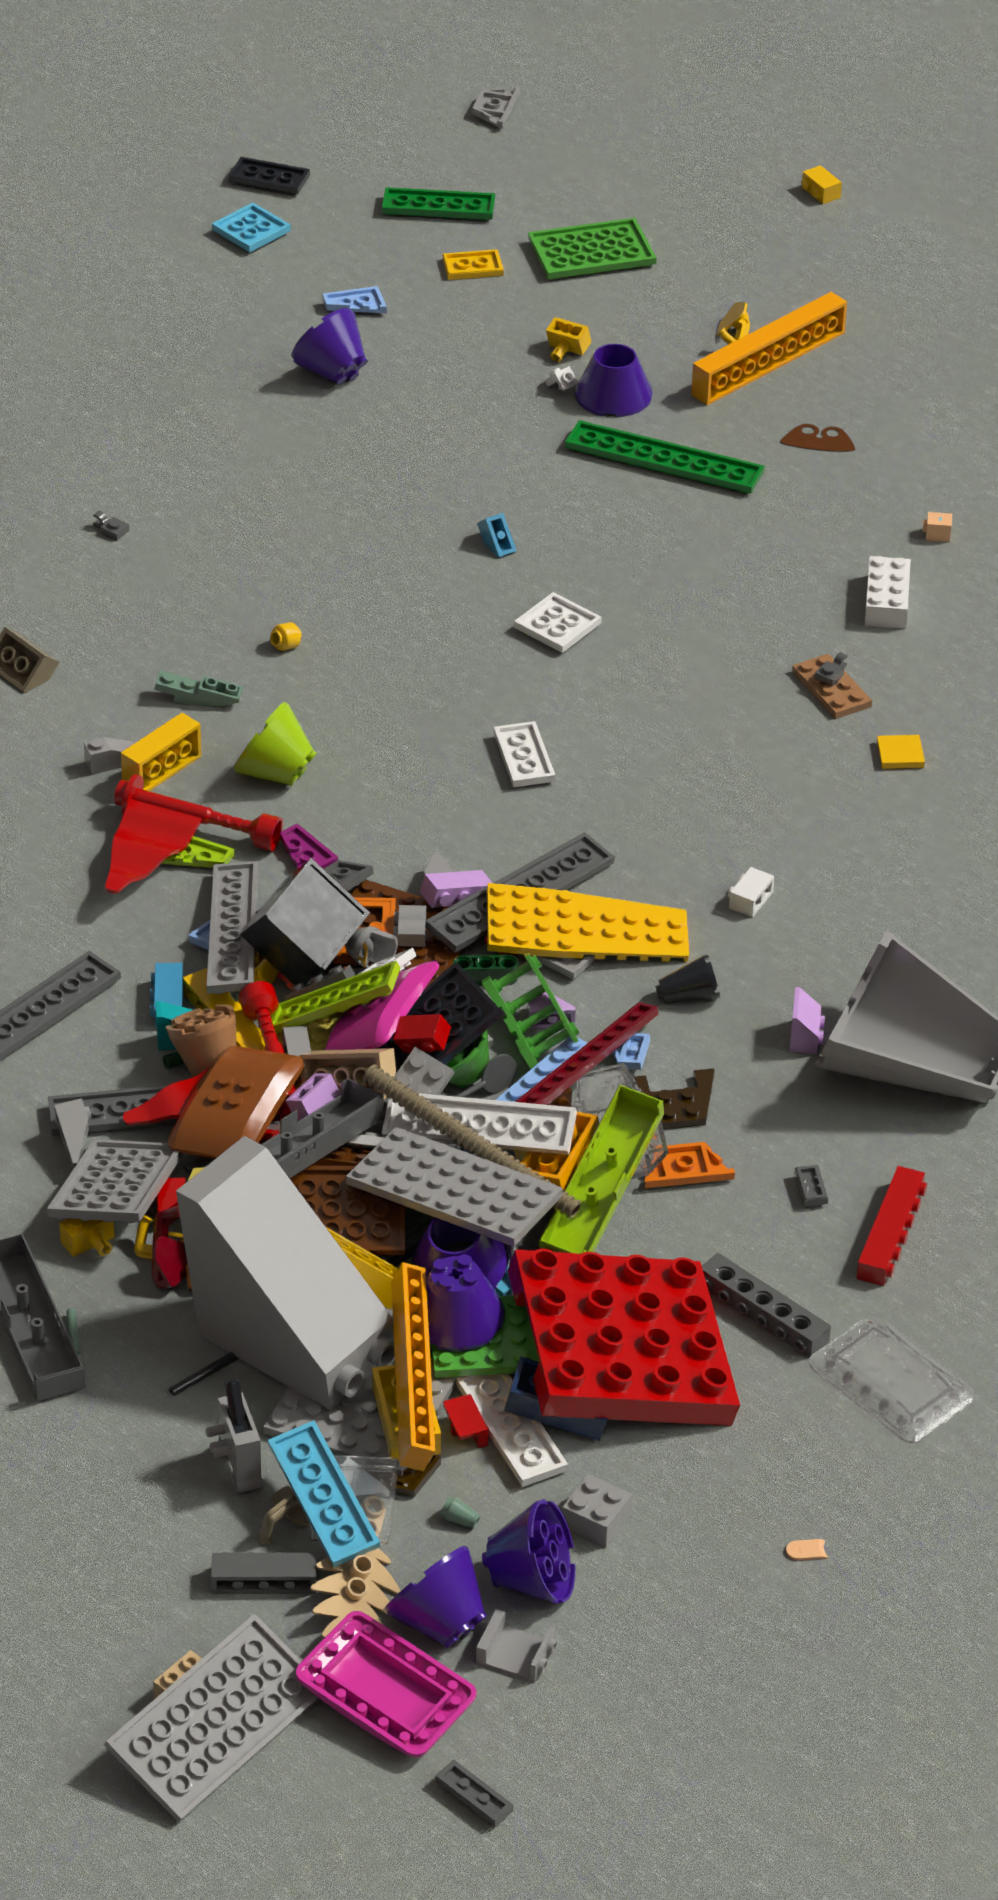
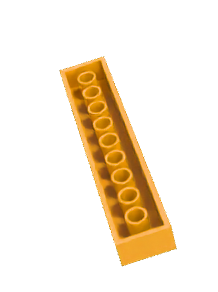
(768, 348)

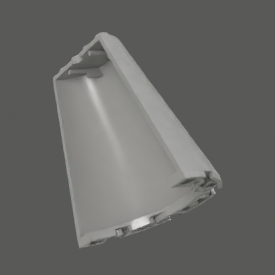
(914, 1029)

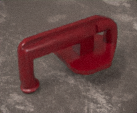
(168, 1255)

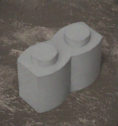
(411, 925)

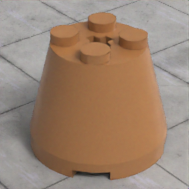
(203, 1036)

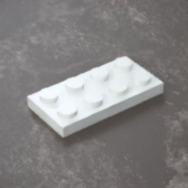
(524, 754)

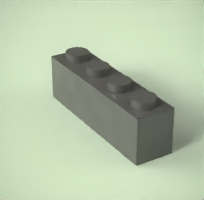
(263, 1573)

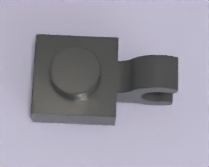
(112, 528)
(832, 672)

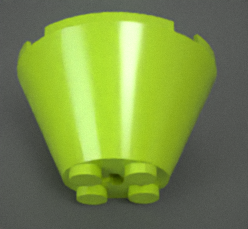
(278, 751)

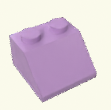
(806, 1024)

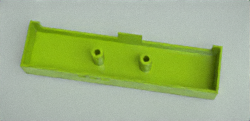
(605, 1171)

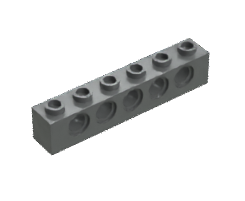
(765, 1305)

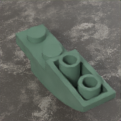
(199, 693)

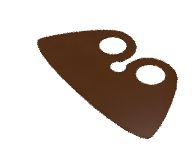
(798, 438)

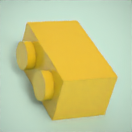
(821, 184)

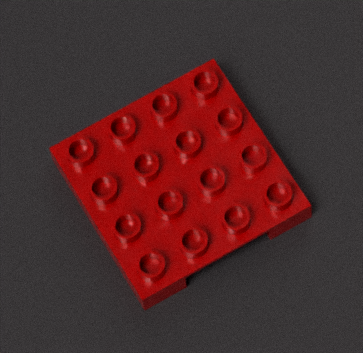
(624, 1338)

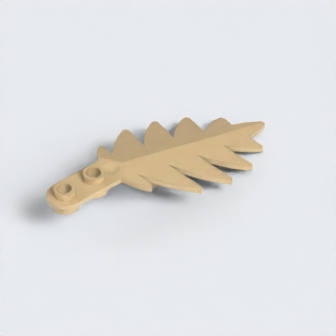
(354, 1587)

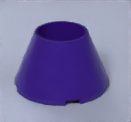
(614, 383)
(486, 1252)

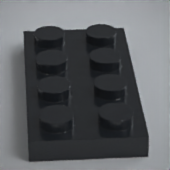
(269, 175)

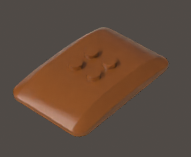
(234, 1100)

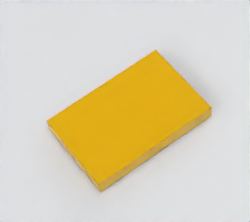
(472, 264)

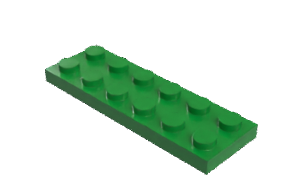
(438, 203)

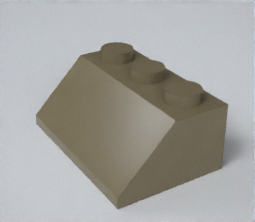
(23, 661)

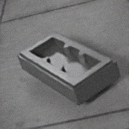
(811, 1185)

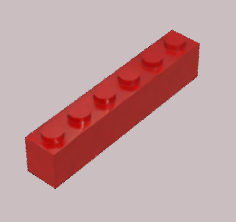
(891, 1226)

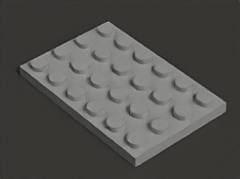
(114, 1181)

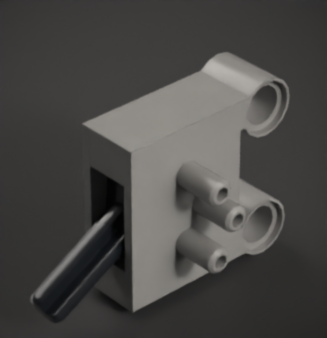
(237, 1439)

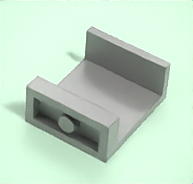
(514, 1650)

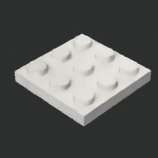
(557, 622)

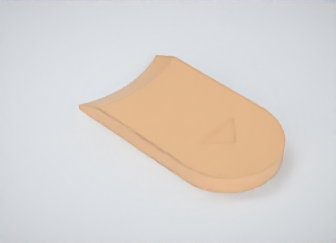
(806, 1550)

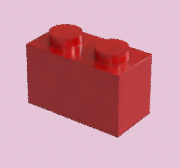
(422, 1031)

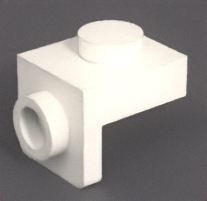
(563, 377)

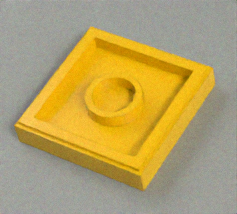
(900, 751)

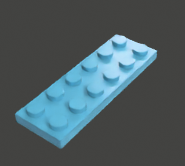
(324, 1493)

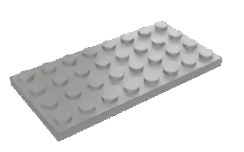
(454, 1186)
(213, 1718)

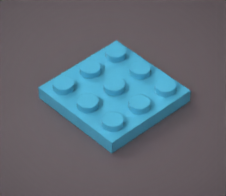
(251, 227)

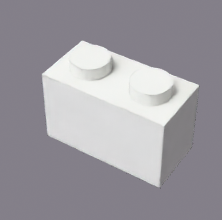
(751, 892)

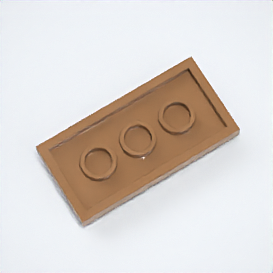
(841, 698)

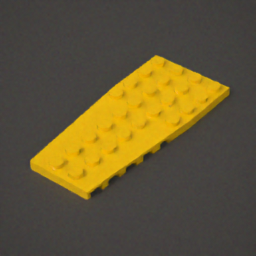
(580, 924)

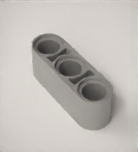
(295, 1041)

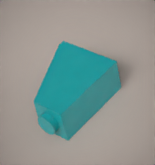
(164, 1014)

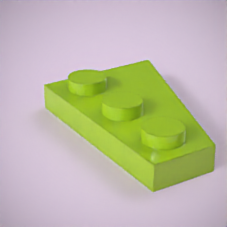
(201, 854)

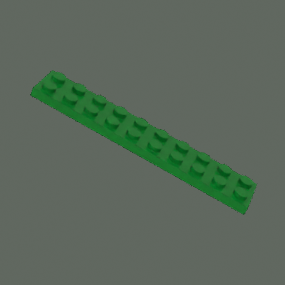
(664, 456)

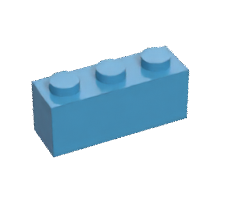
(168, 985)

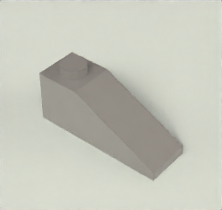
(104, 754)
(73, 1127)

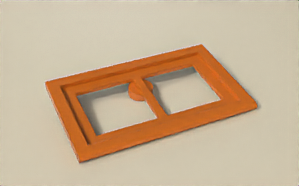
(387, 924)

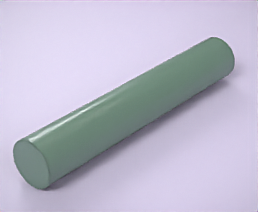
(73, 1328)

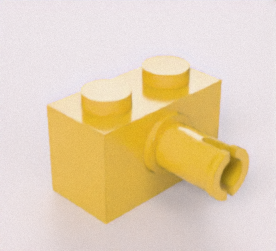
(567, 337)
(81, 1235)

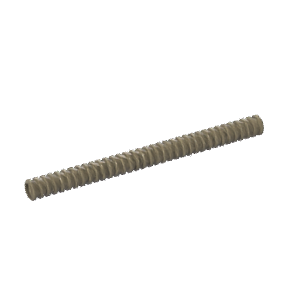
(454, 1129)

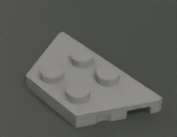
(495, 105)

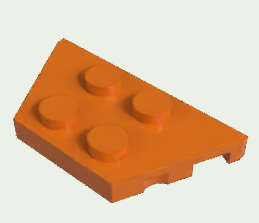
(688, 1165)

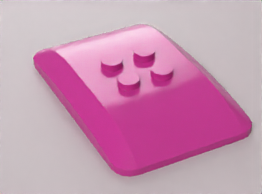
(376, 1021)
(385, 1684)

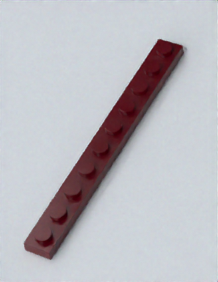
(590, 1055)

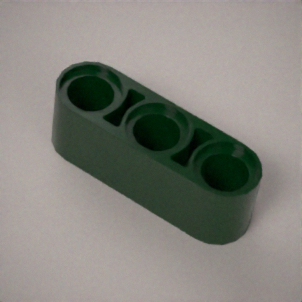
(482, 966)

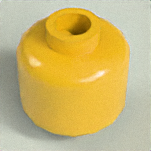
(285, 636)

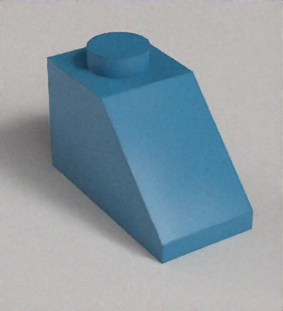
(497, 535)

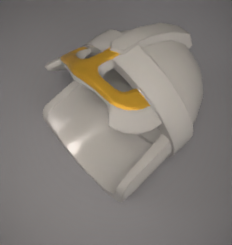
(371, 945)

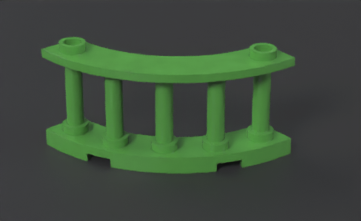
(518, 1029)

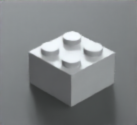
(597, 1510)

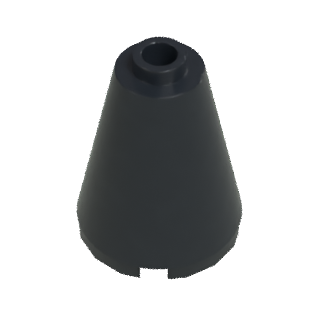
(689, 982)

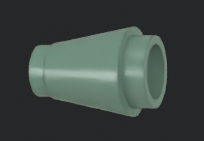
(459, 1513)

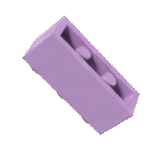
(452, 887)

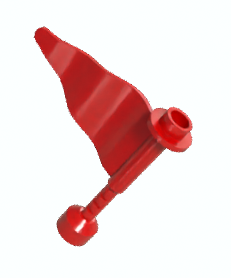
(163, 826)
(258, 1004)

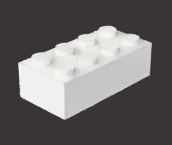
(887, 592)

